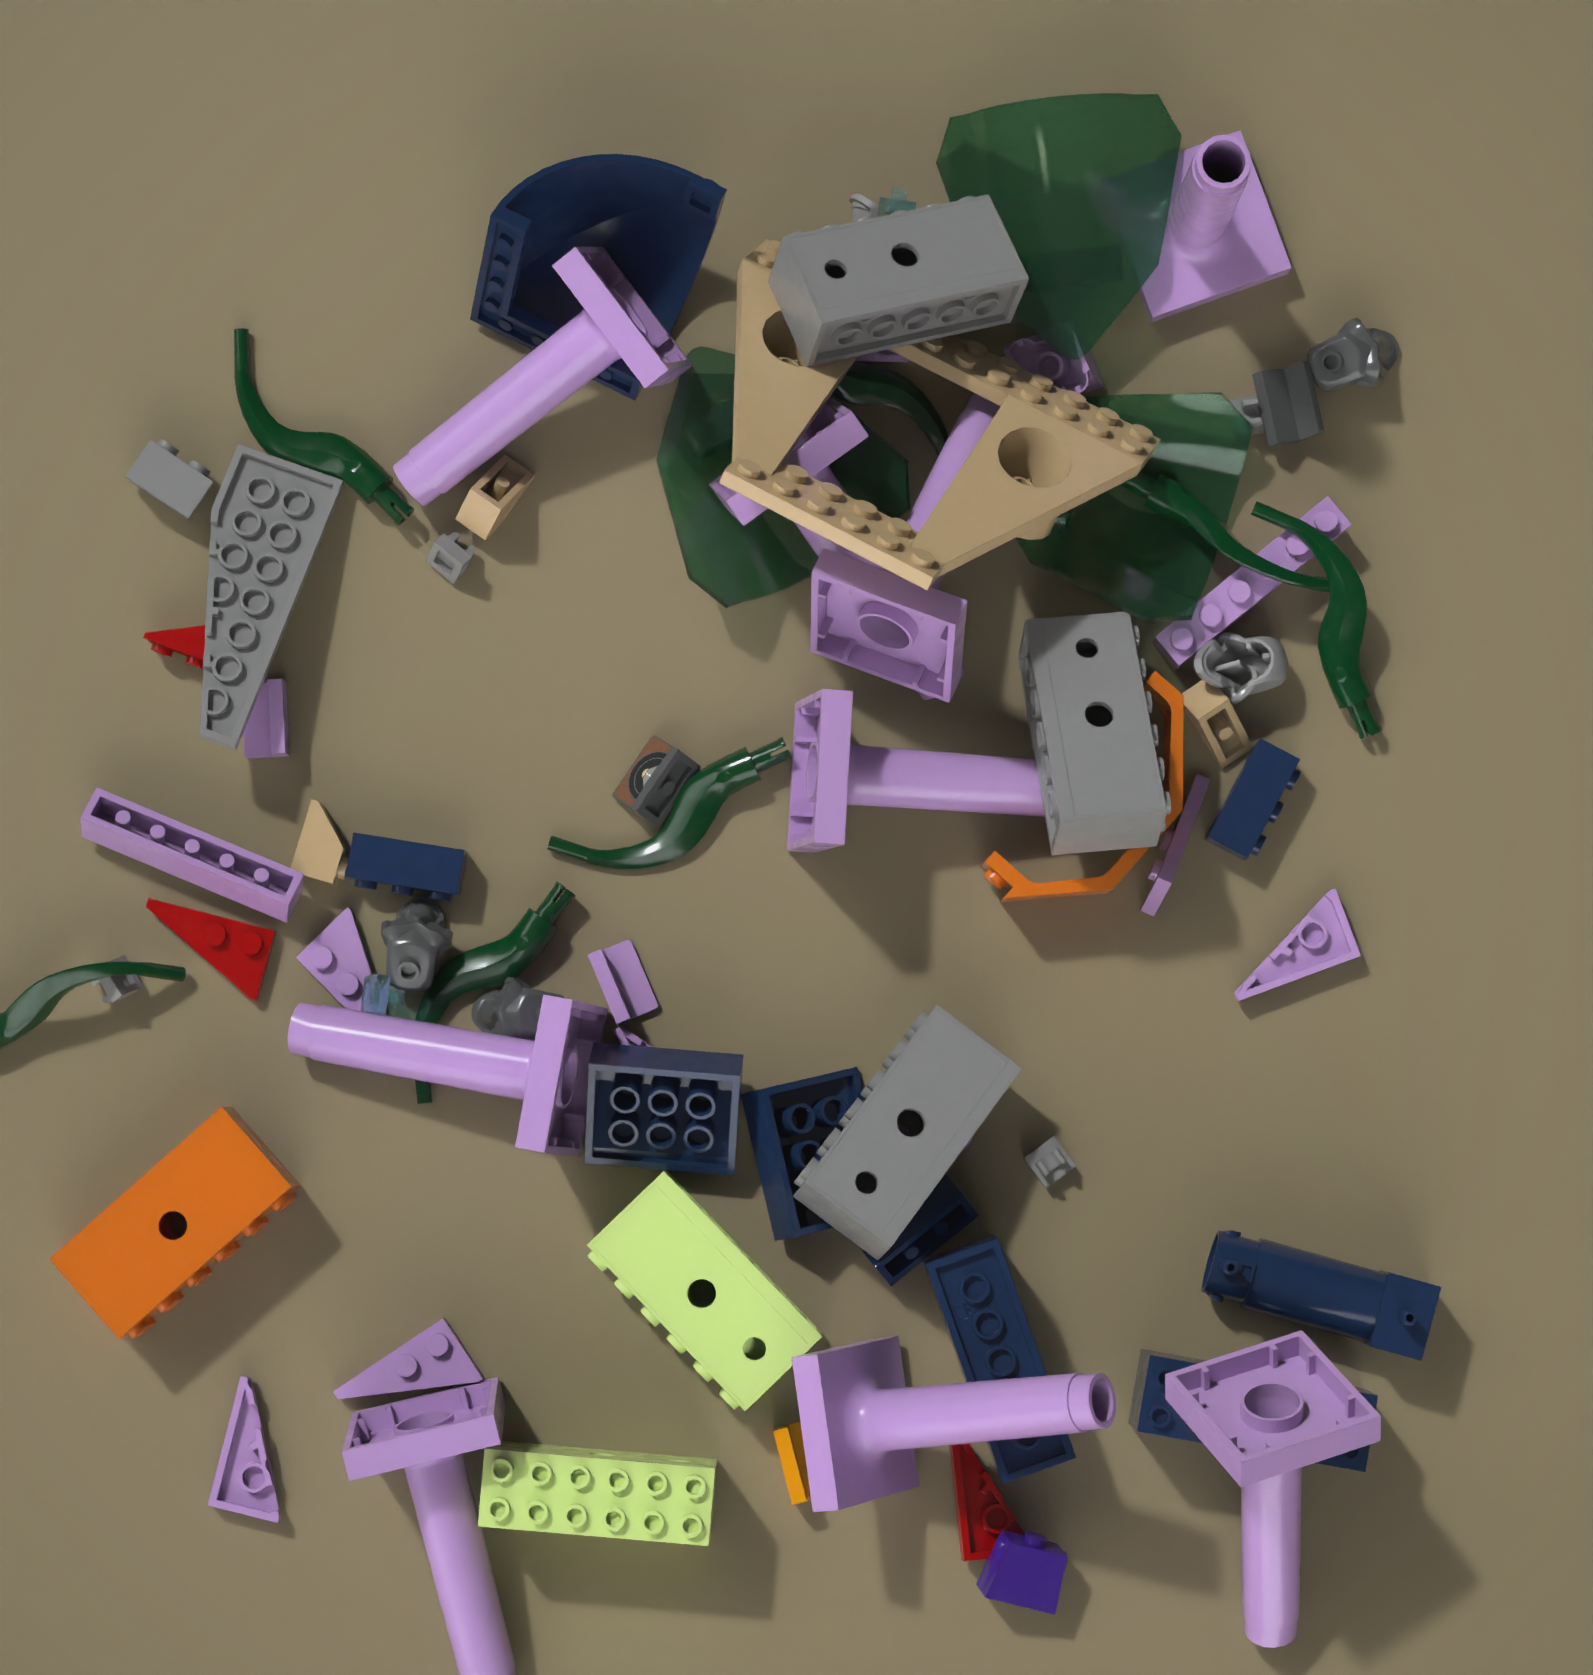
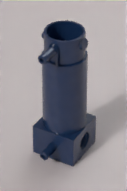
(1322, 1293)

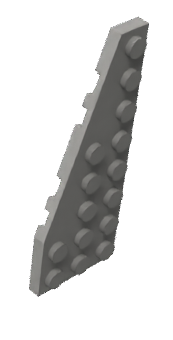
(259, 556)

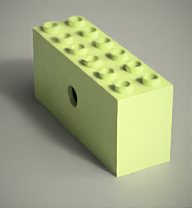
(749, 1327)
(598, 1493)

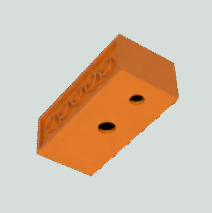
(131, 1259)

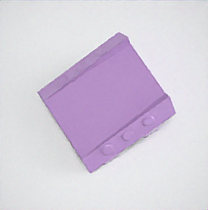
(1041, 358)

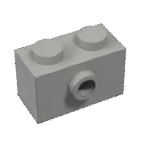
(170, 478)

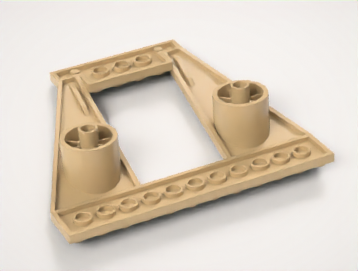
(1029, 466)

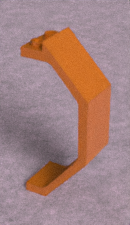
(1001, 873)

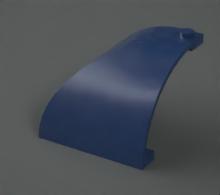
(638, 208)

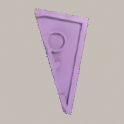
(1173, 845)
(1312, 945)
(339, 960)
(423, 1362)
(244, 1469)

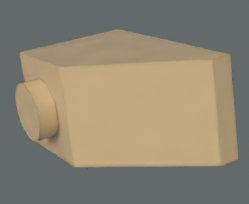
(494, 496)
(1216, 722)
(320, 848)

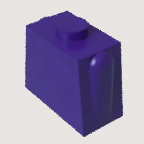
(1024, 1571)

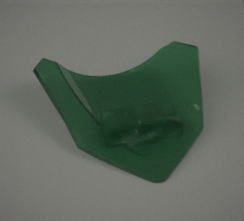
(1080, 196)
(768, 552)
(1131, 552)

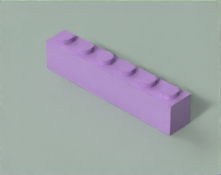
(1245, 588)
(191, 854)

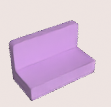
(268, 724)
(623, 981)

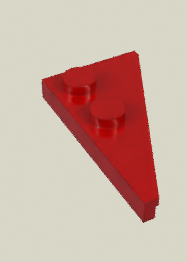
(230, 946)
(978, 1505)

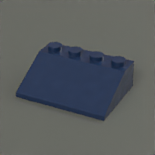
(663, 1108)
(786, 1131)

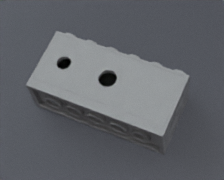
(897, 279)
(1092, 733)
(873, 1173)

